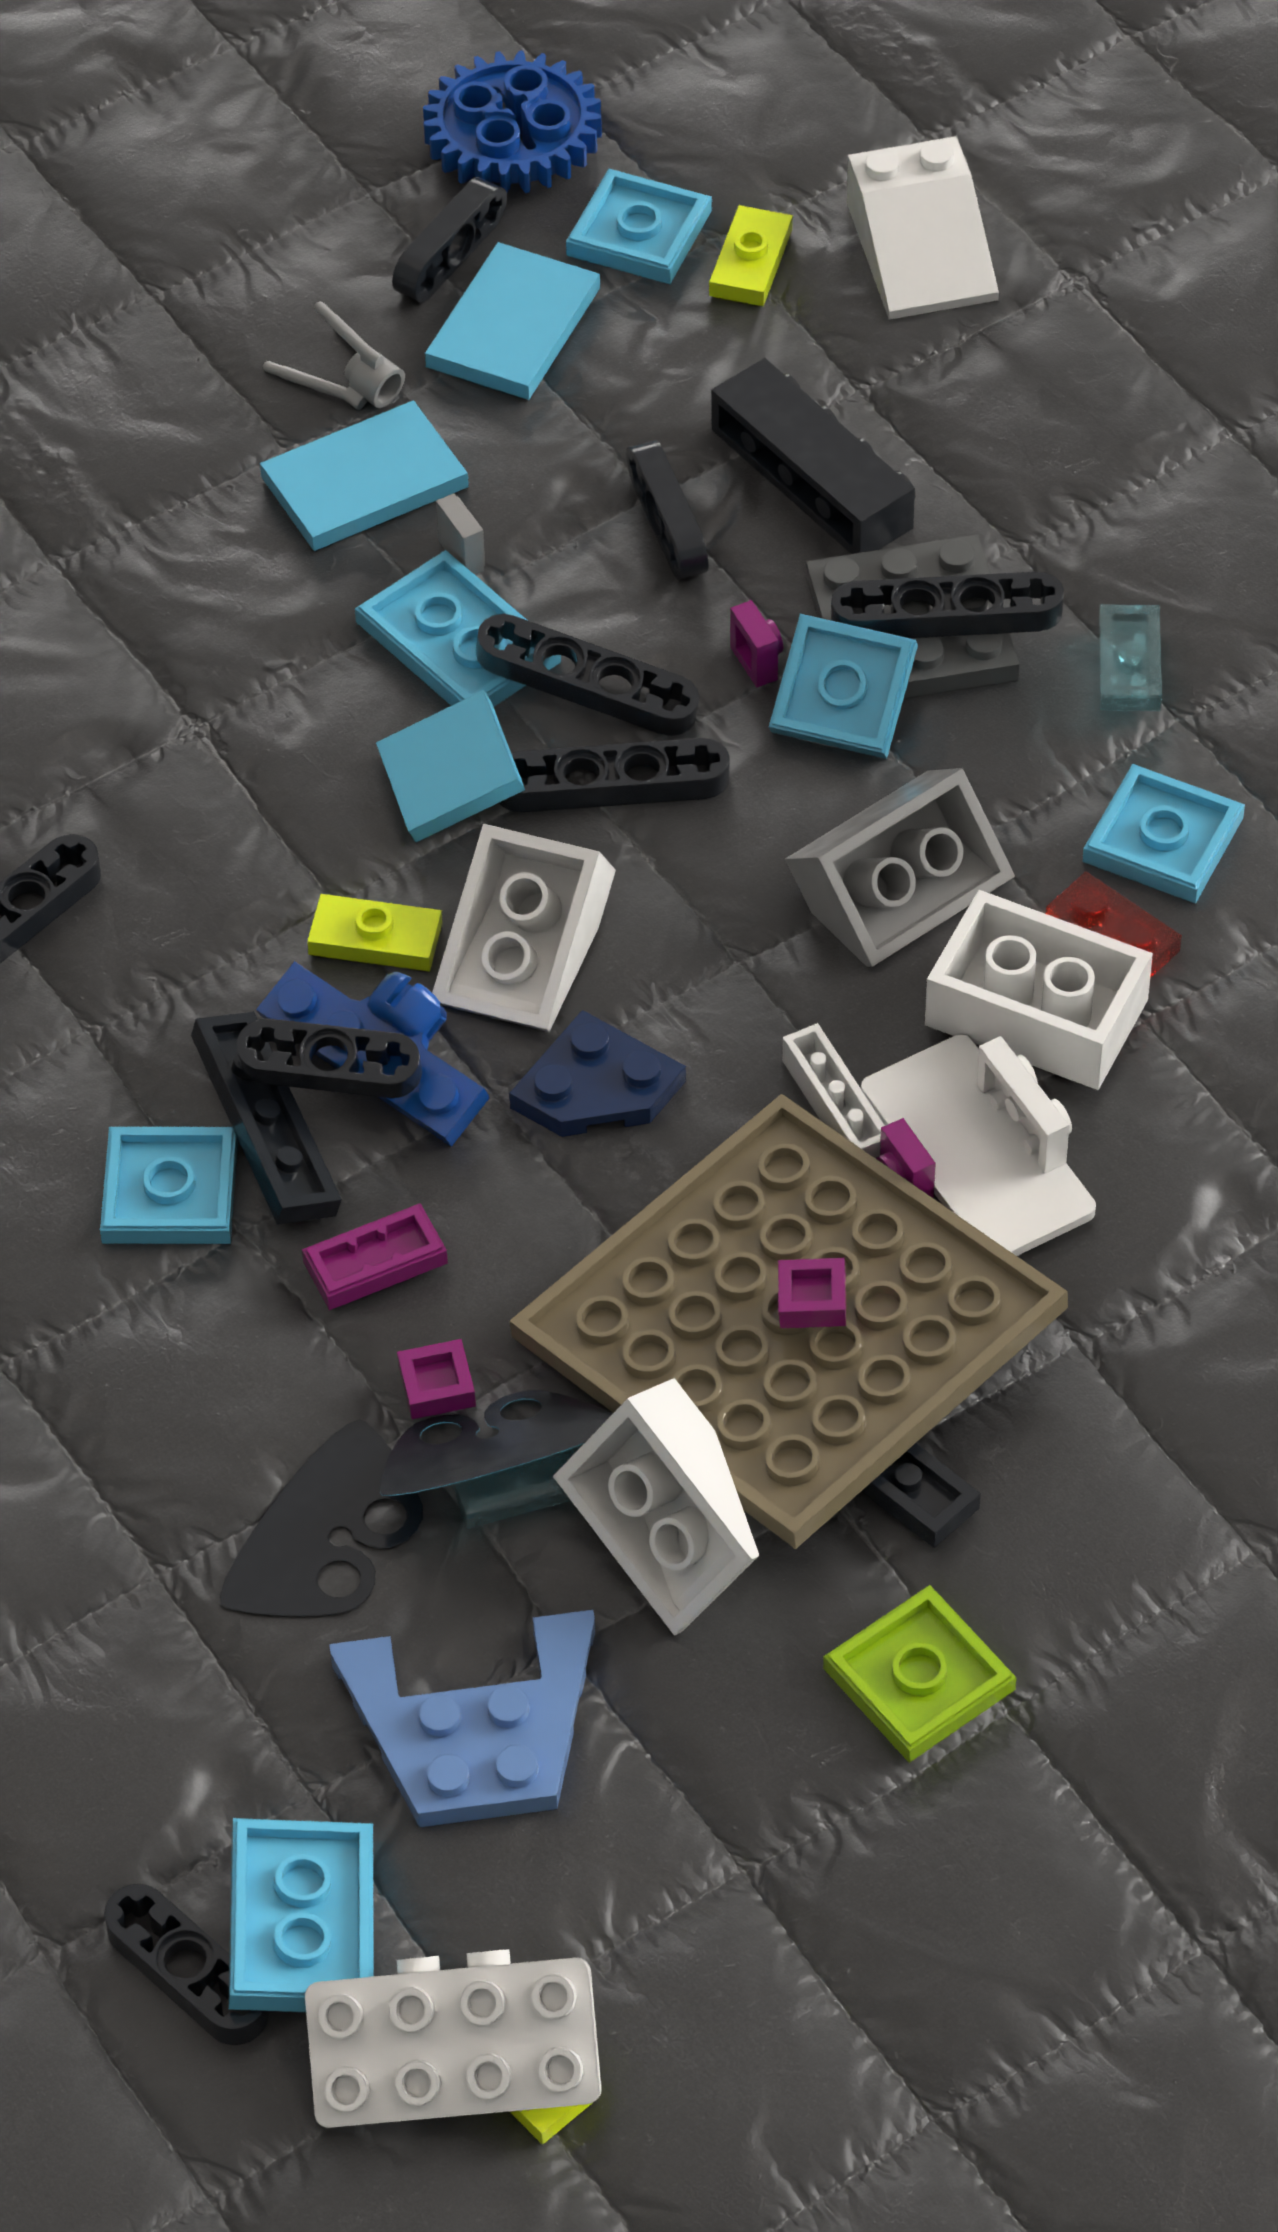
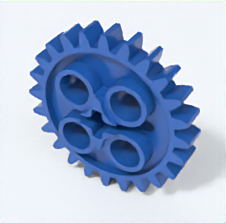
(541, 102)

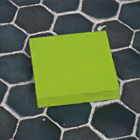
(919, 1673)

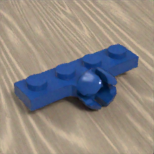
(444, 1097)

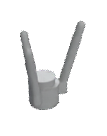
(369, 373)

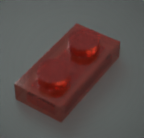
(1107, 912)

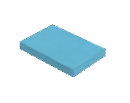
(512, 320)
(364, 475)
(433, 628)
(298, 1909)

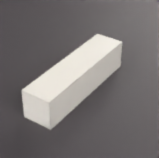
(831, 1088)

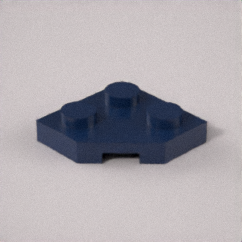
(596, 1078)

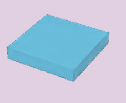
(639, 226)
(843, 686)
(450, 766)
(1163, 833)
(169, 1185)

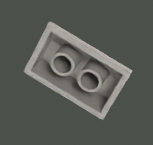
(901, 865)

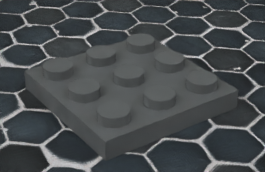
(939, 662)

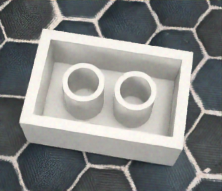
(1041, 986)

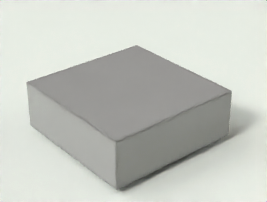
(460, 533)

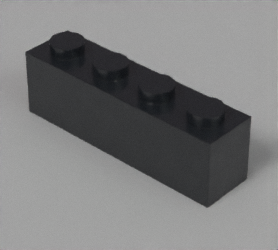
(812, 458)

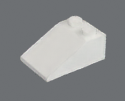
(921, 227)
(522, 927)
(663, 1502)

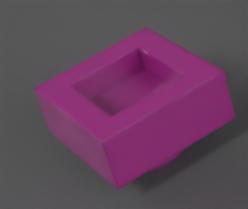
(755, 643)
(907, 1156)
(812, 1293)
(436, 1379)

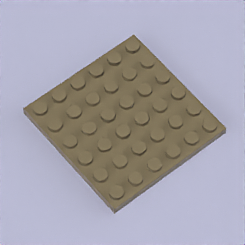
(795, 1409)

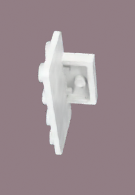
(991, 1138)
(453, 2040)

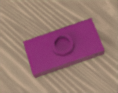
(374, 1256)

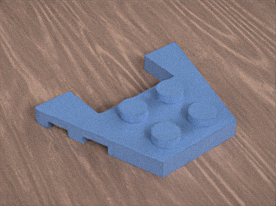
(478, 1746)

